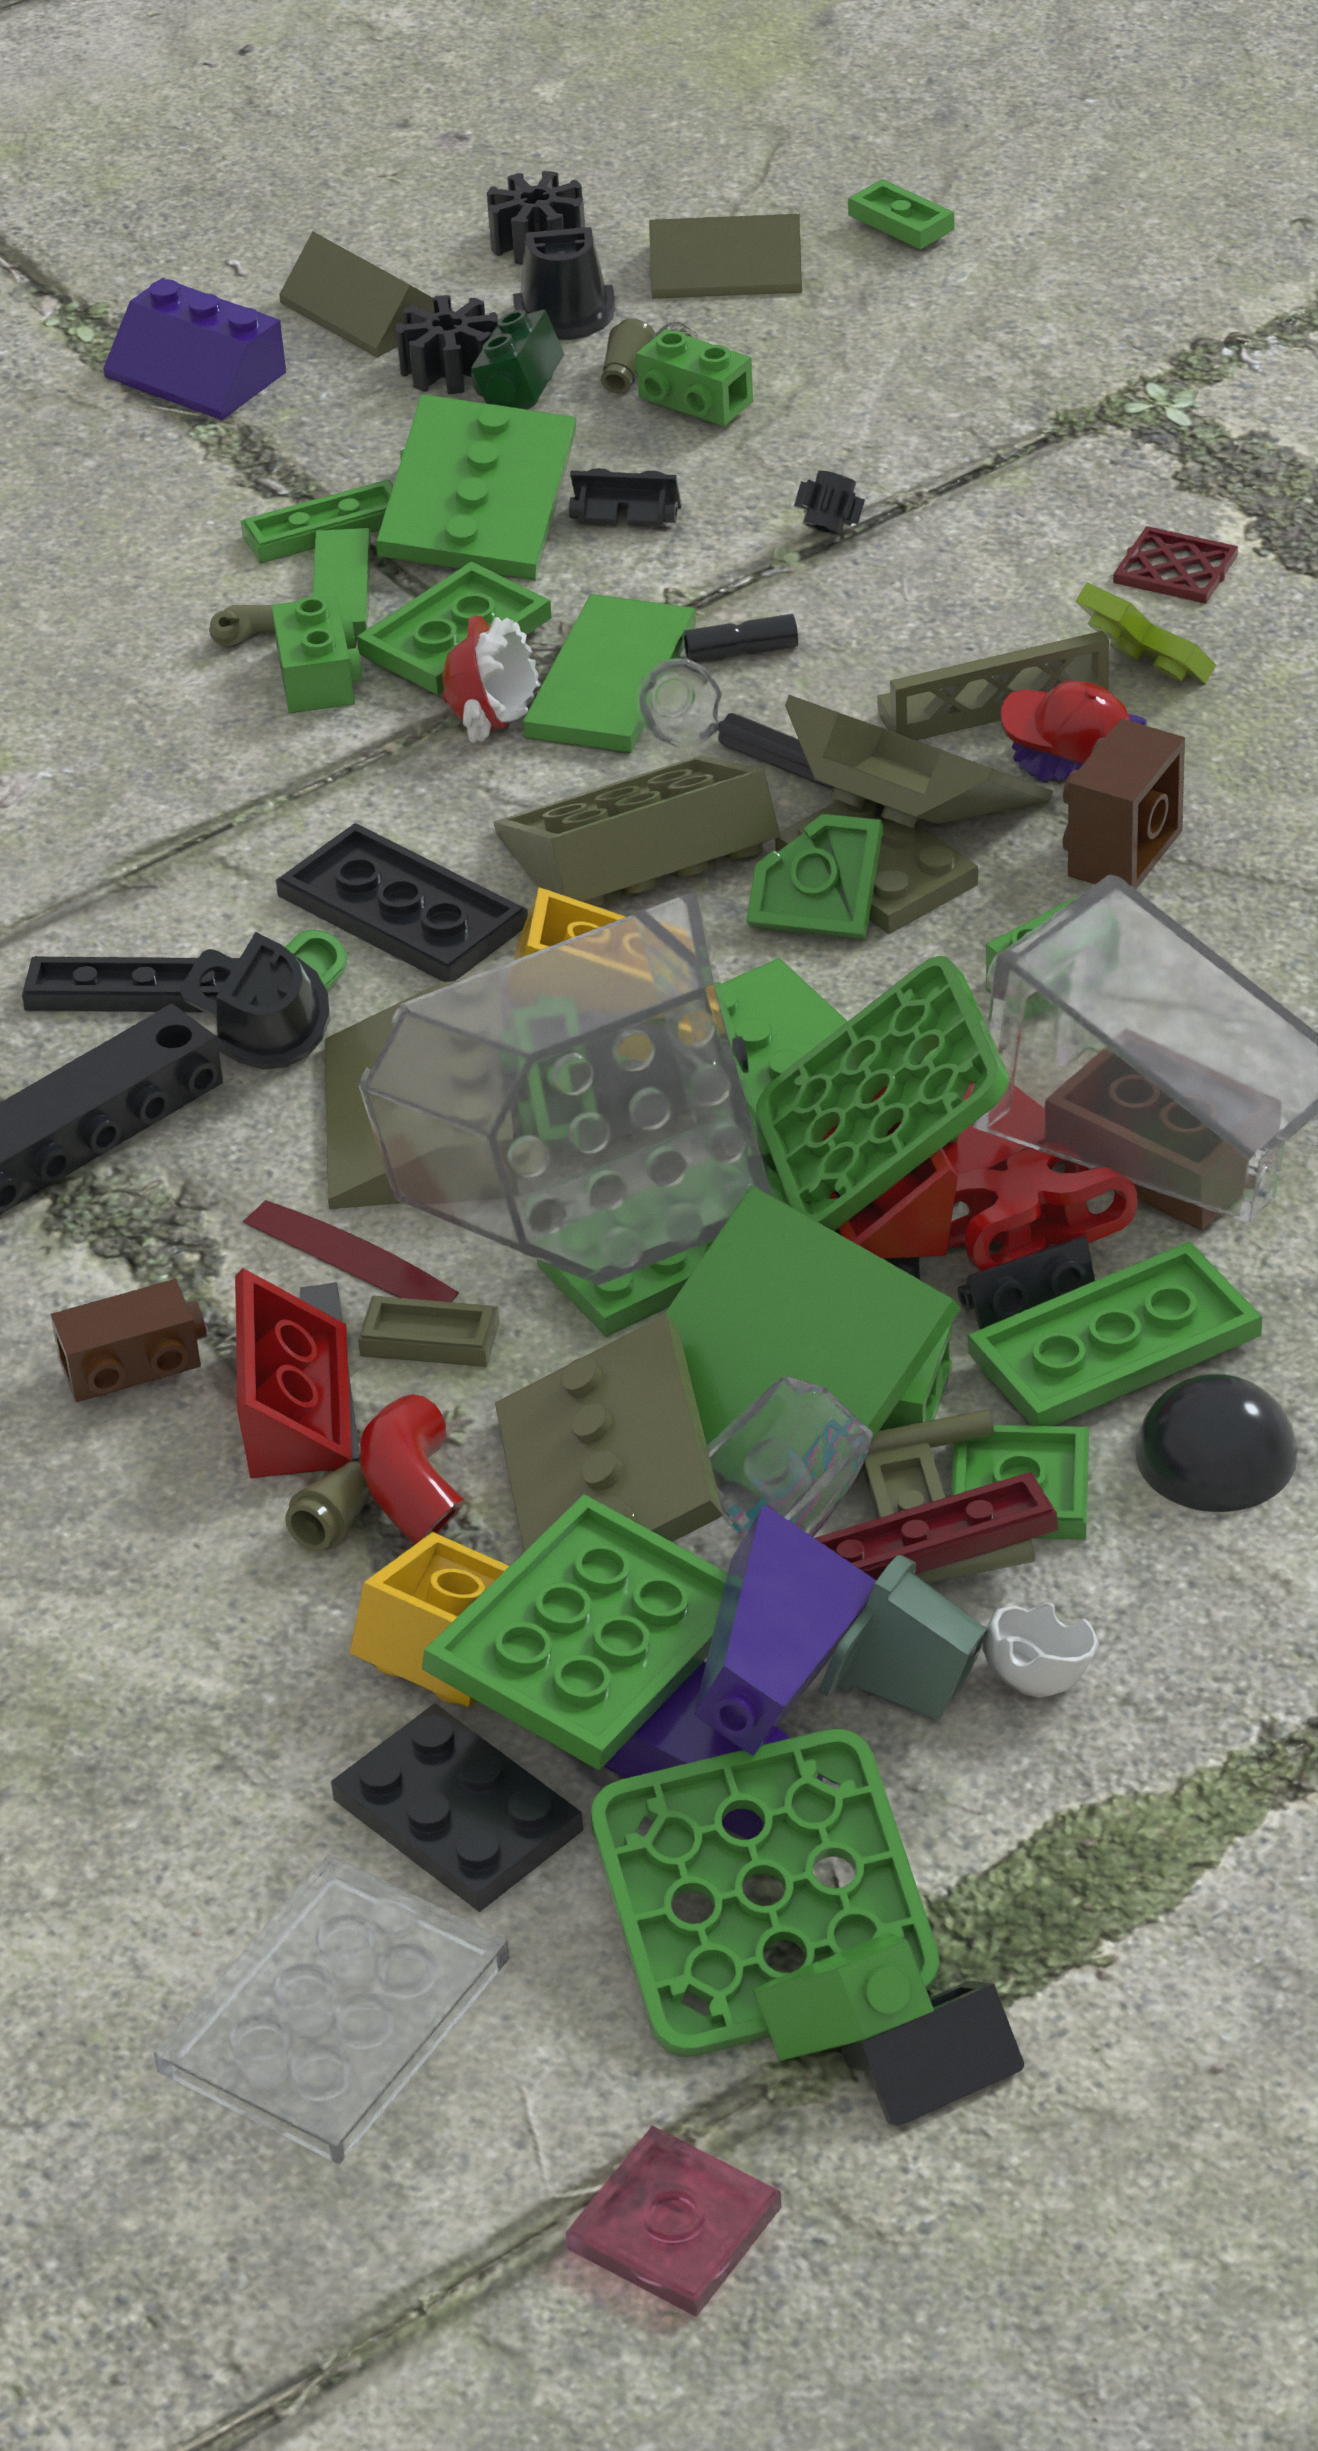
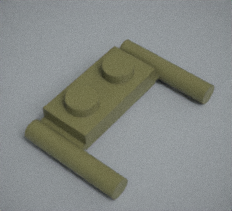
(905, 1476)

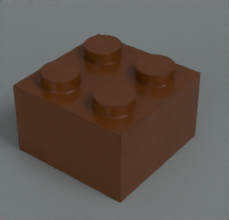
(1125, 804)

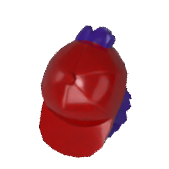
(1060, 727)

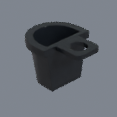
(567, 281)
(267, 1009)

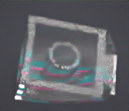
(788, 1452)

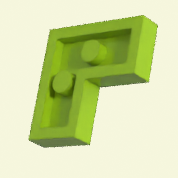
(1136, 636)

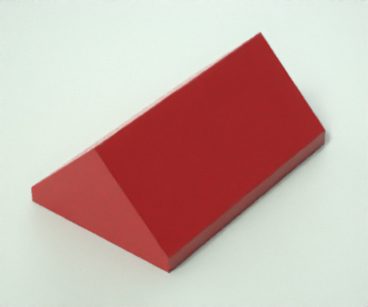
(911, 1215)
(290, 1381)

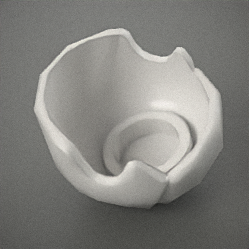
(1037, 1650)

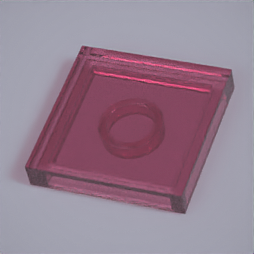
(674, 2220)

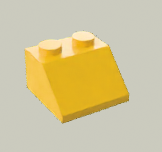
(414, 1603)

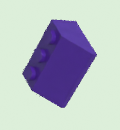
(195, 349)

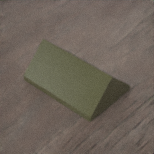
(725, 256)
(350, 295)

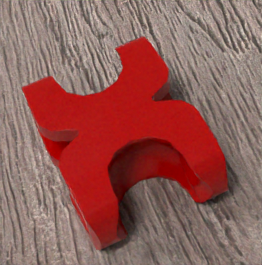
(1036, 1207)

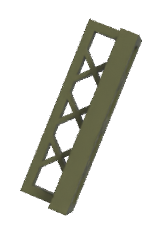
(975, 690)

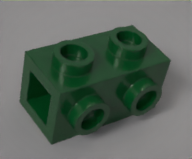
(517, 360)

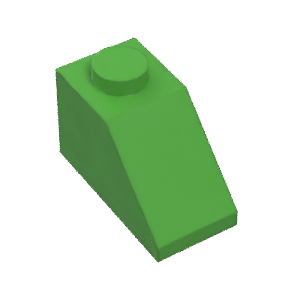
(843, 1998)

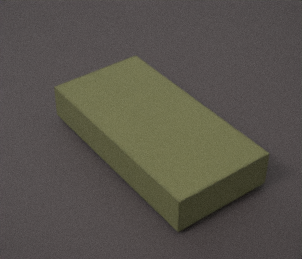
(429, 1331)

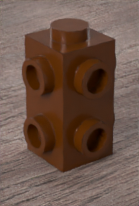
(128, 1339)

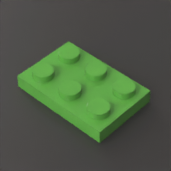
(429, 626)

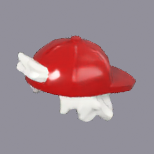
(490, 677)

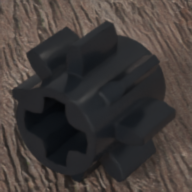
(829, 502)

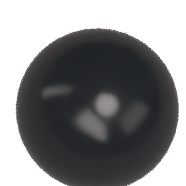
(1216, 1444)

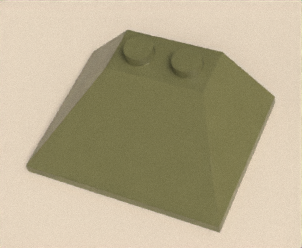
(901, 772)

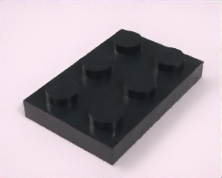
(457, 1806)

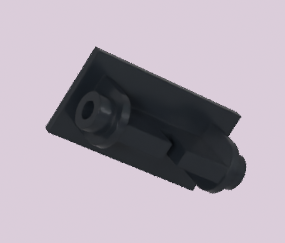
(648, 495)
(1027, 1281)

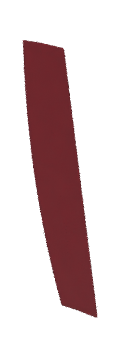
(349, 1253)

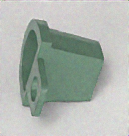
(907, 1645)

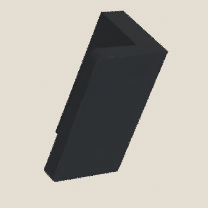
(939, 2054)

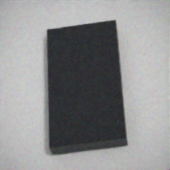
(402, 903)

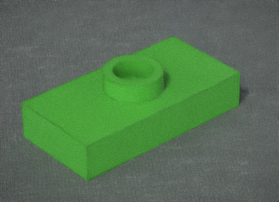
(901, 214)

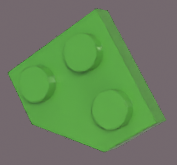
(819, 880)

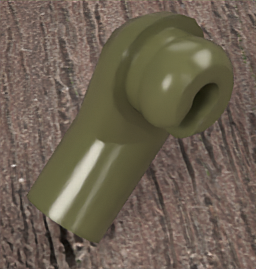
(240, 623)

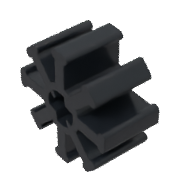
(532, 210)
(443, 342)

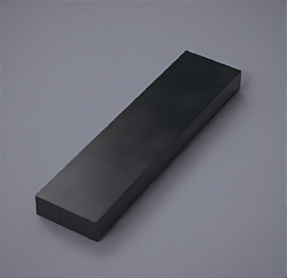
(113, 983)

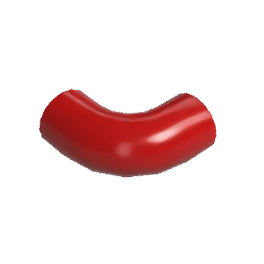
(398, 1467)

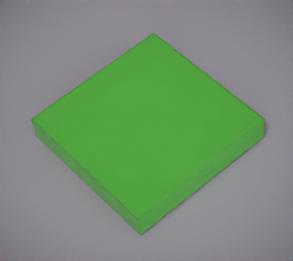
(1051, 1453)

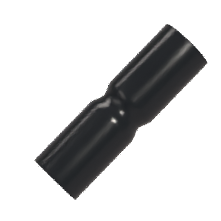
(747, 637)

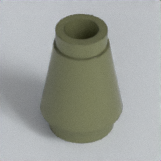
(621, 352)
(327, 1508)

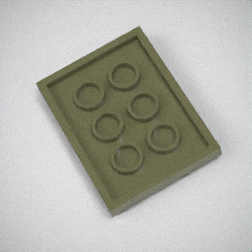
(614, 1430)

